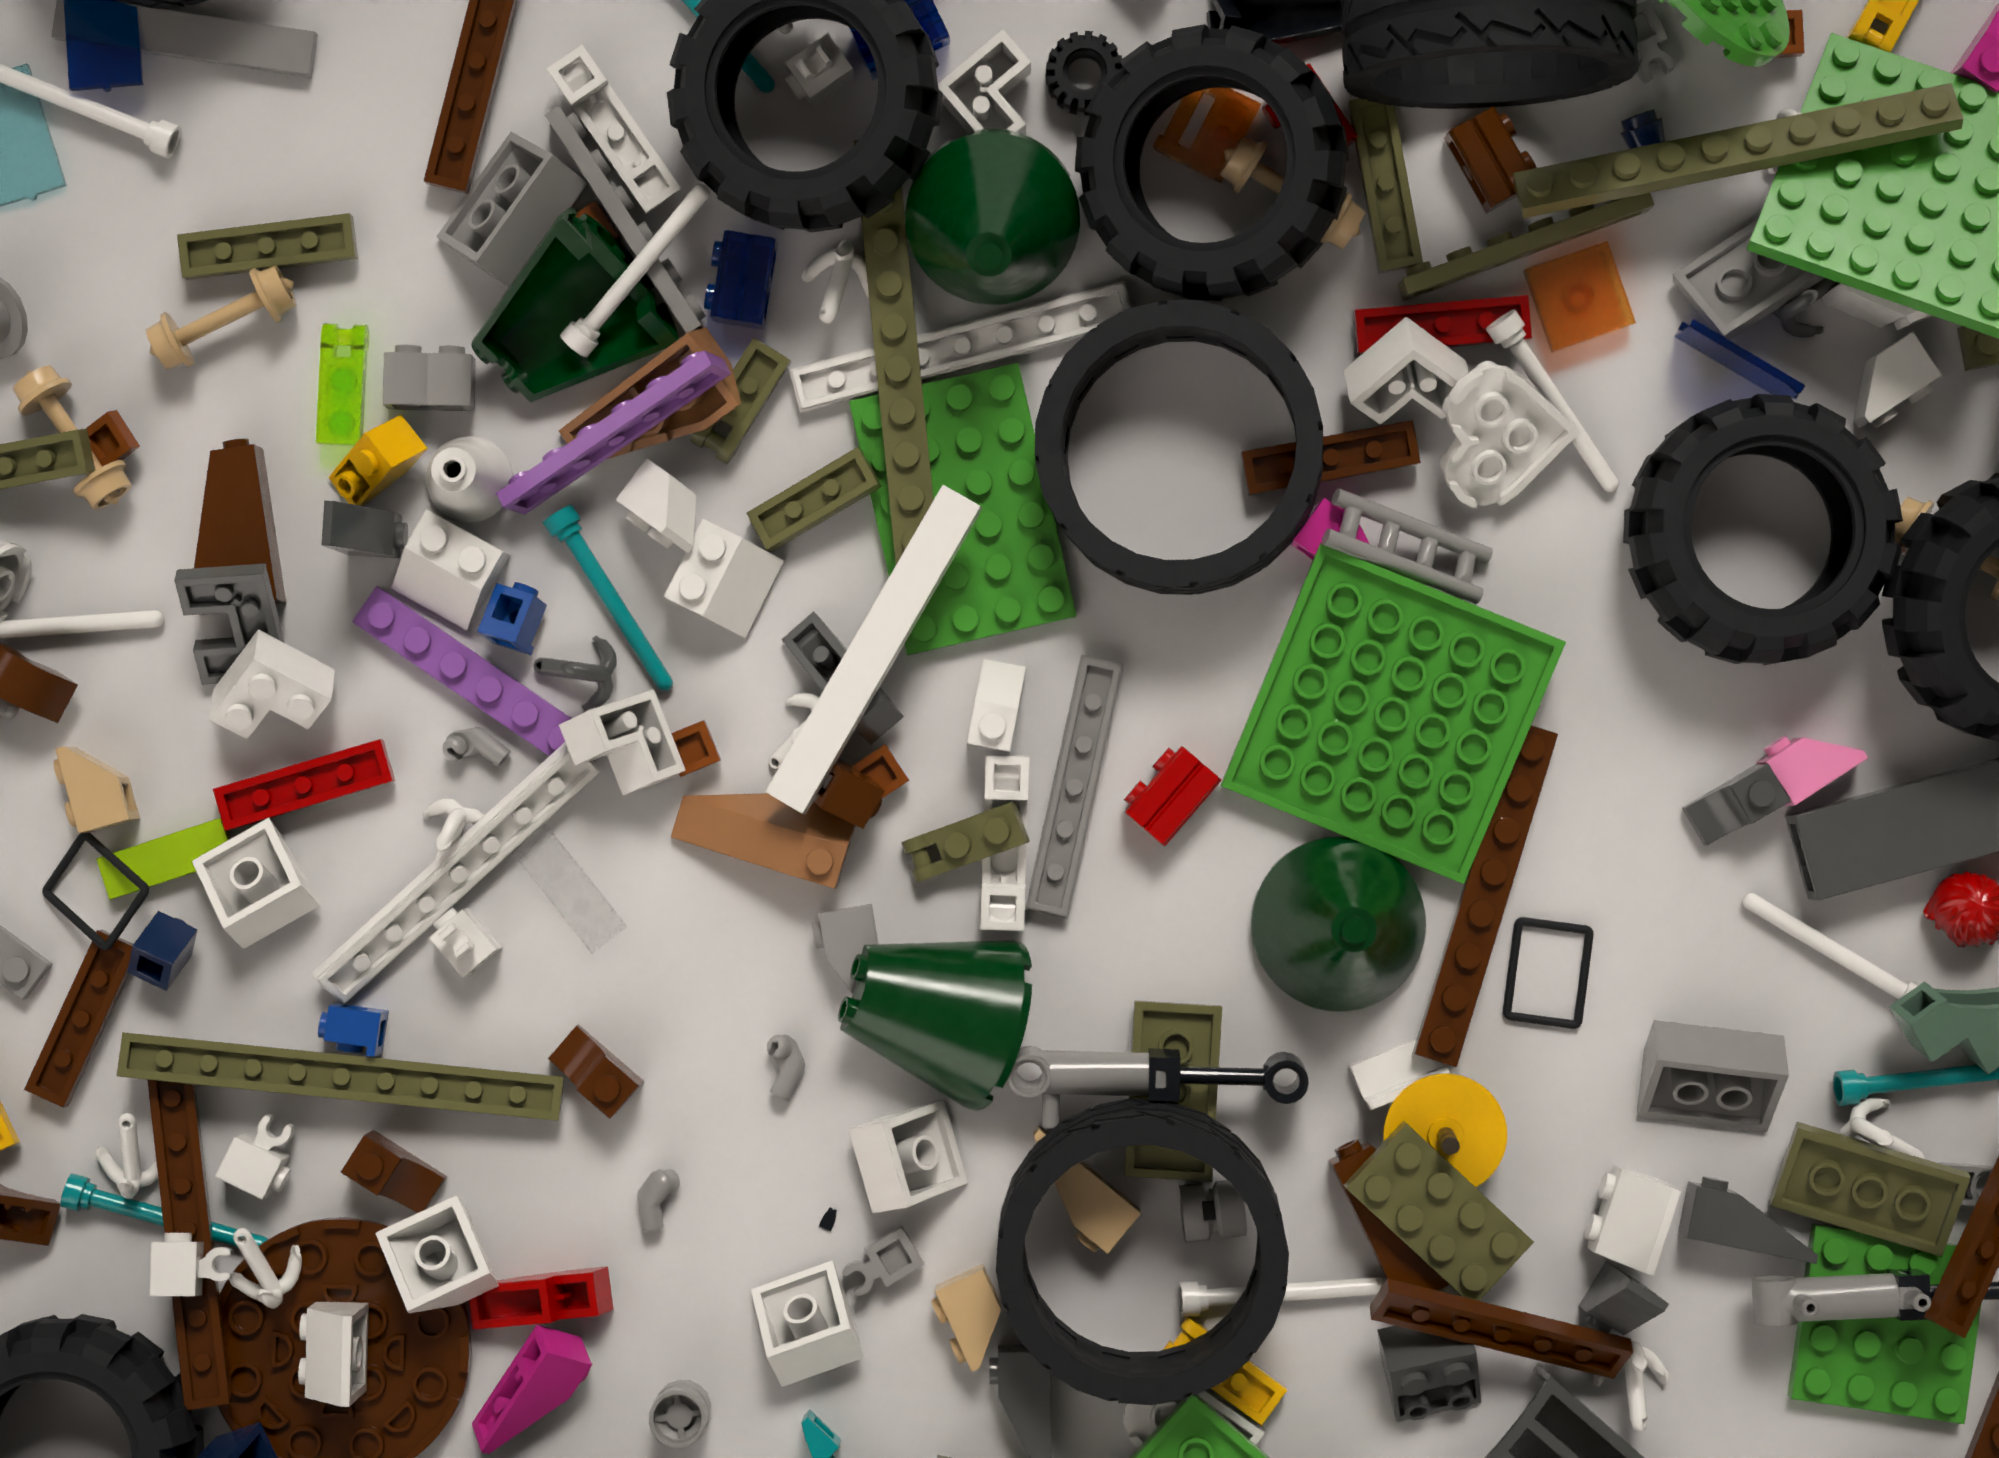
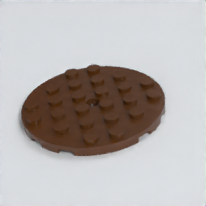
(413, 1359)

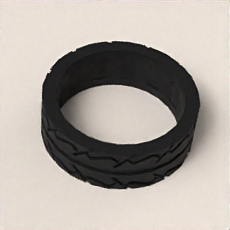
(1486, 50)
(1147, 327)
(1148, 1375)

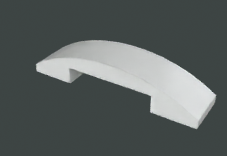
(613, 129)
(1005, 872)

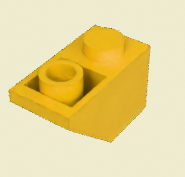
(377, 461)

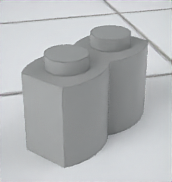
(429, 379)

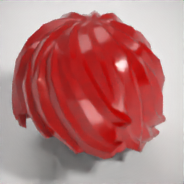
(1966, 909)

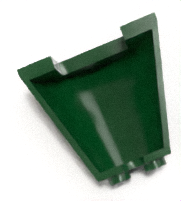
(559, 285)
(943, 1012)

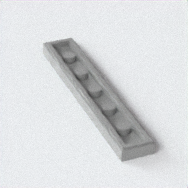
(218, 40)
(1074, 786)

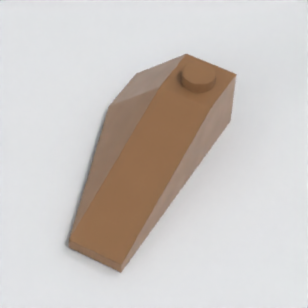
(691, 418)
(767, 834)

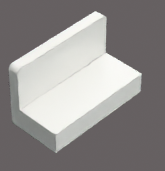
(1389, 1072)

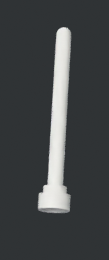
(159, 136)
(1510, 333)
(582, 334)
(81, 624)
(1827, 946)
(1198, 1298)

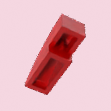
(543, 1298)

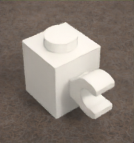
(818, 71)
(464, 941)
(255, 1162)
(180, 1266)

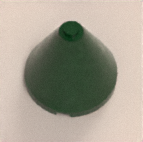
(992, 217)
(1338, 924)

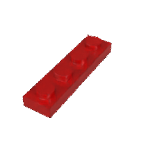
(1449, 322)
(304, 784)

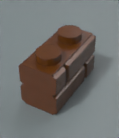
(1489, 156)

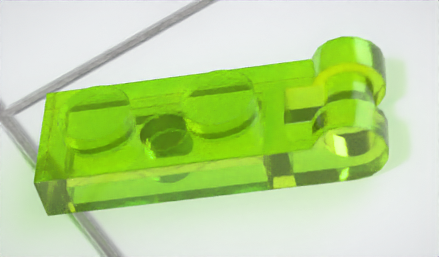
(341, 385)

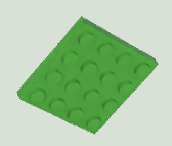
(1881, 1361)

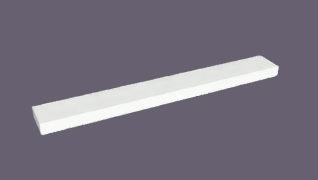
(965, 345)
(874, 649)
(453, 874)

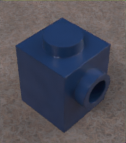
(162, 950)

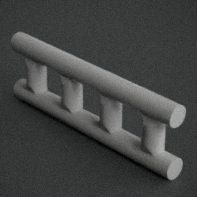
(1384, 556)

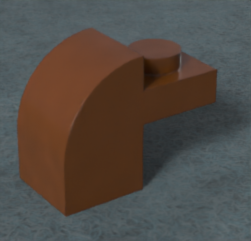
(33, 685)

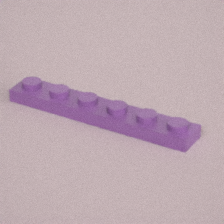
(621, 427)
(462, 670)

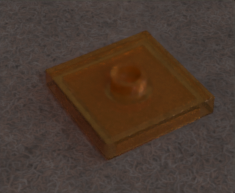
(1579, 296)

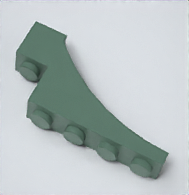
(1944, 1018)

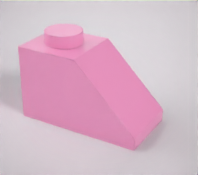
(1808, 764)

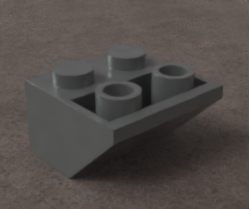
(1427, 1372)

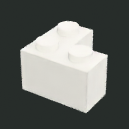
(978, 86)
(1402, 368)
(270, 678)
(631, 736)

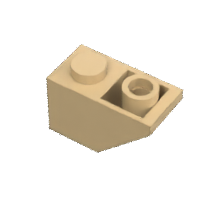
(96, 792)
(972, 1312)

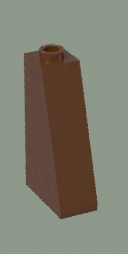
(238, 514)
(1393, 1255)

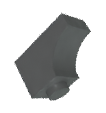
(1736, 803)

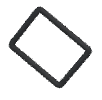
(75, 919)
(1583, 978)

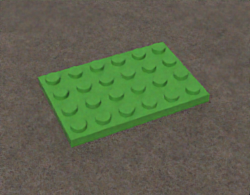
(1012, 558)

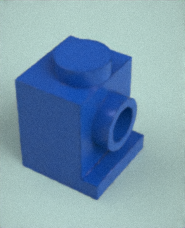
(513, 617)
(354, 1027)

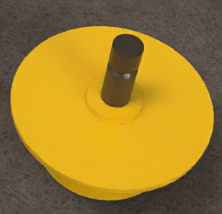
(1456, 1120)

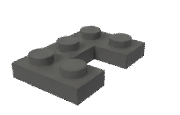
(234, 590)

